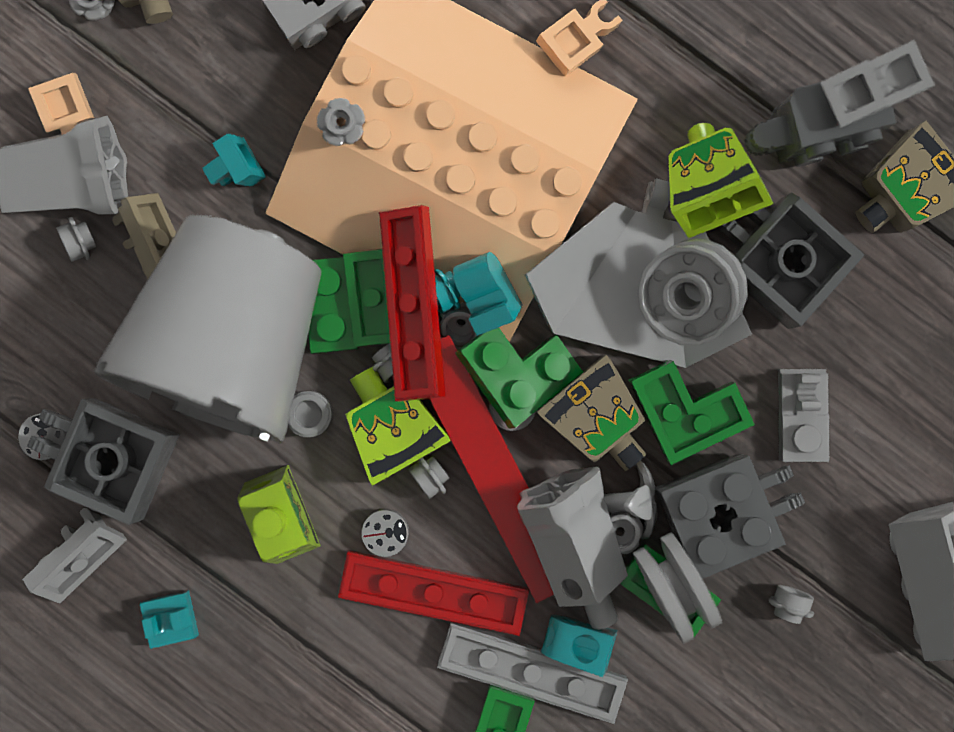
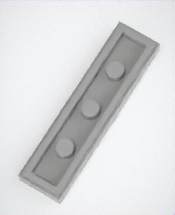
(530, 673)

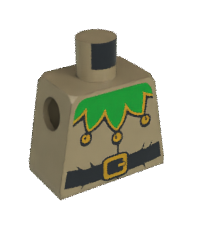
(910, 182)
(597, 415)

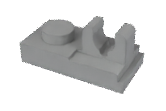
(803, 415)
(75, 559)

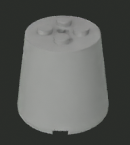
(219, 328)

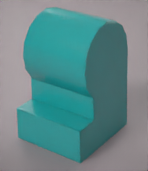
(487, 293)
(579, 644)

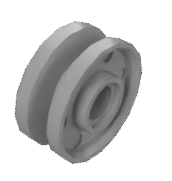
(672, 311)
(677, 587)

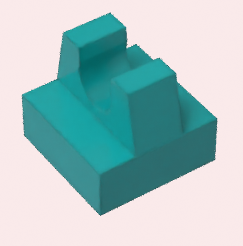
(234, 163)
(169, 619)

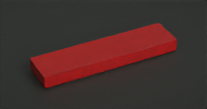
(412, 304)
(433, 592)

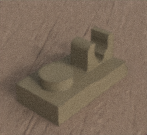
(148, 228)

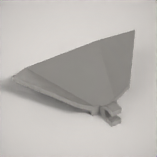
(594, 279)

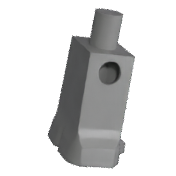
(65, 171)
(576, 541)

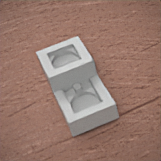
(877, 84)

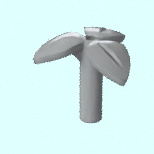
(638, 503)

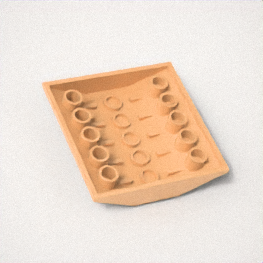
(453, 124)

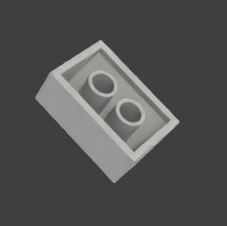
(926, 560)

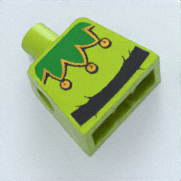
(713, 181)
(390, 431)
(277, 516)

